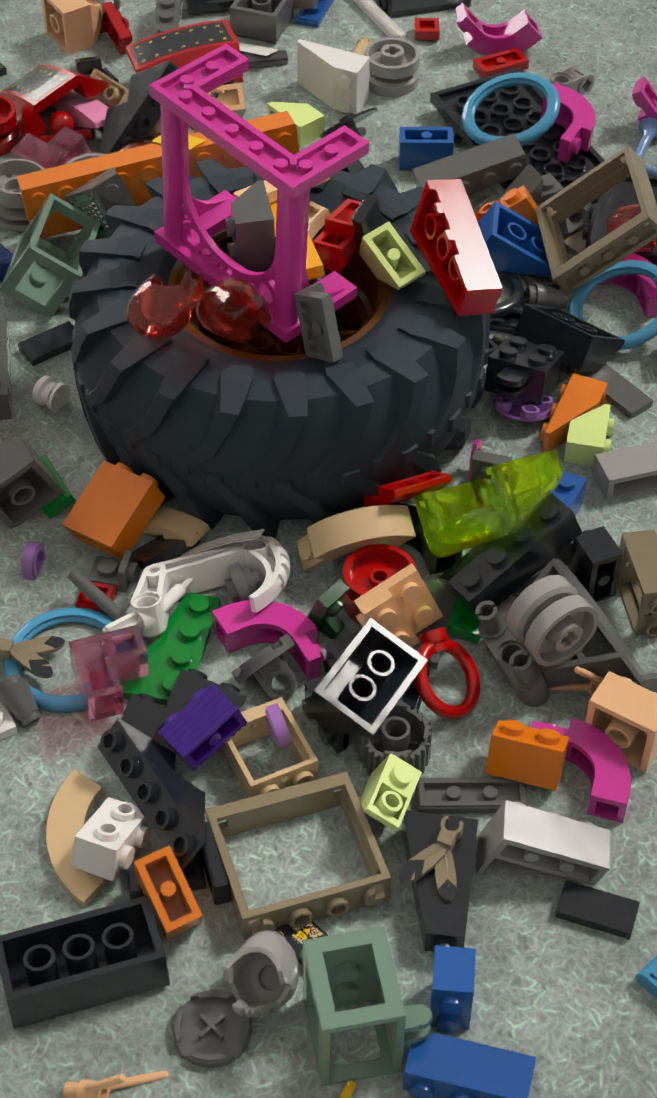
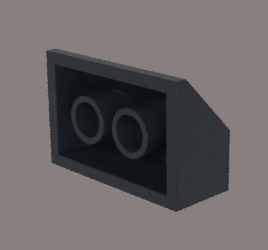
(583, 343)
(365, 682)

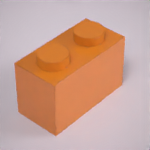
(527, 754)
(167, 892)

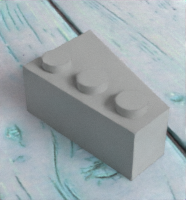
(543, 843)

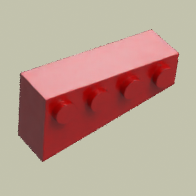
(455, 247)

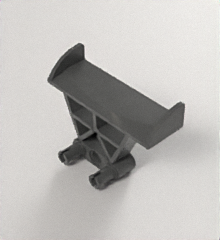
(533, 681)

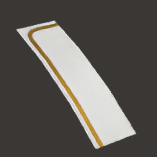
(239, 537)

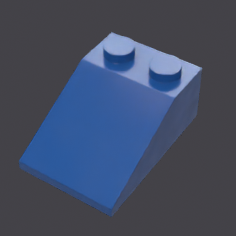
(514, 242)

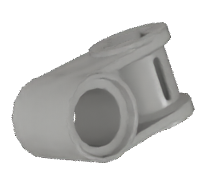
(573, 79)

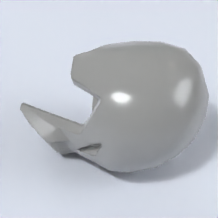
(262, 974)

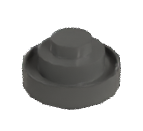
(242, 582)

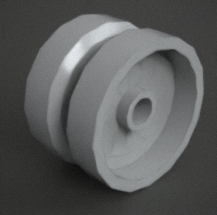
(393, 66)
(552, 620)

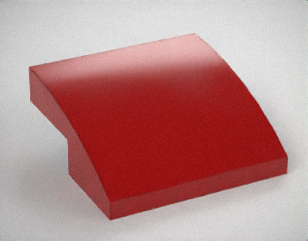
(408, 488)

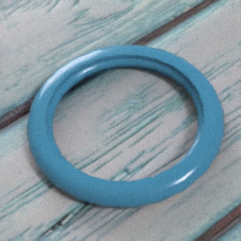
(504, 81)
(621, 268)
(46, 701)

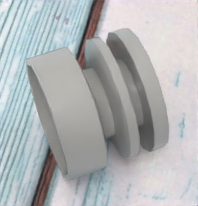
(11, 204)

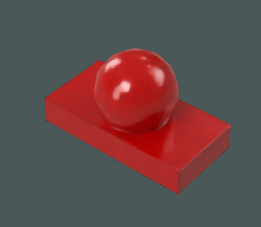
(58, 121)

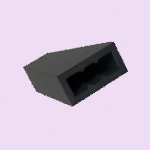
(441, 920)

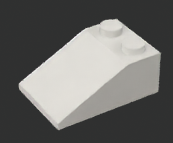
(334, 75)

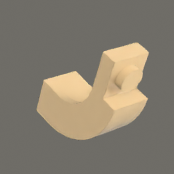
(353, 530)

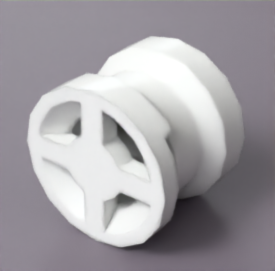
(51, 393)

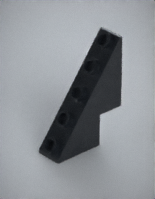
(136, 117)
(166, 800)

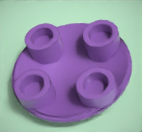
(522, 410)

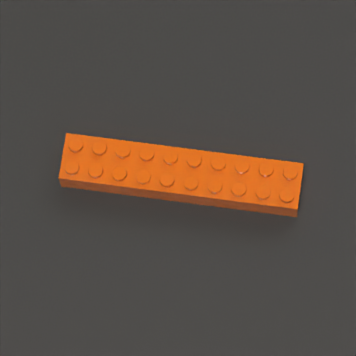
(135, 169)

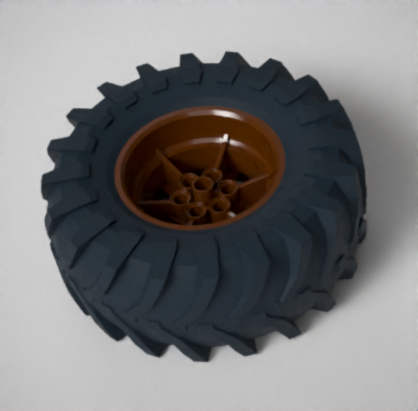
(257, 420)

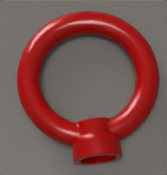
(437, 642)

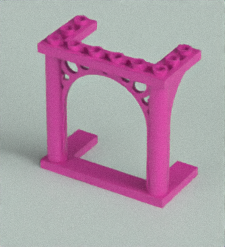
(193, 221)

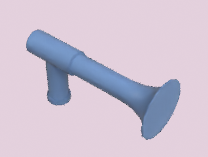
(648, 129)

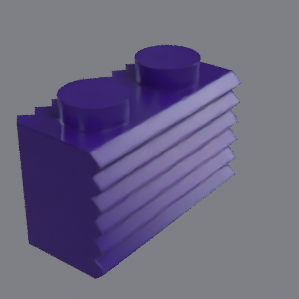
(202, 726)

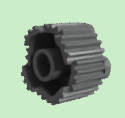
(403, 735)

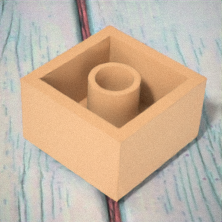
(626, 716)

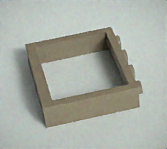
(615, 246)
(291, 804)

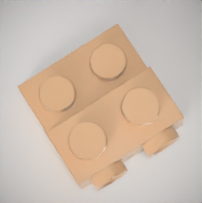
(400, 605)

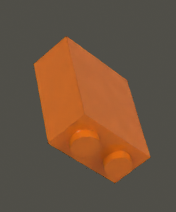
(114, 509)

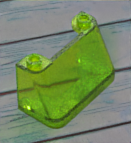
(487, 508)

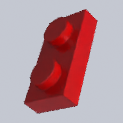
(114, 25)
(500, 62)

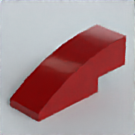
(338, 240)

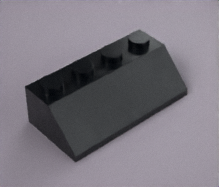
(505, 564)

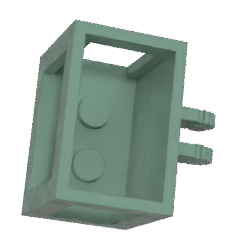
(42, 272)
(354, 971)

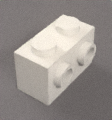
(110, 839)

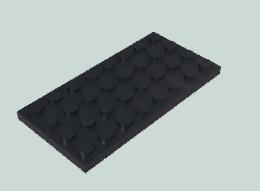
(511, 112)

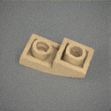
(177, 525)

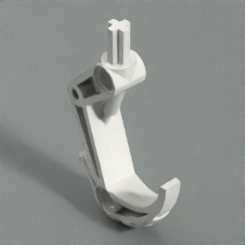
(170, 580)

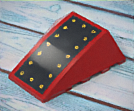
(182, 45)
(44, 87)

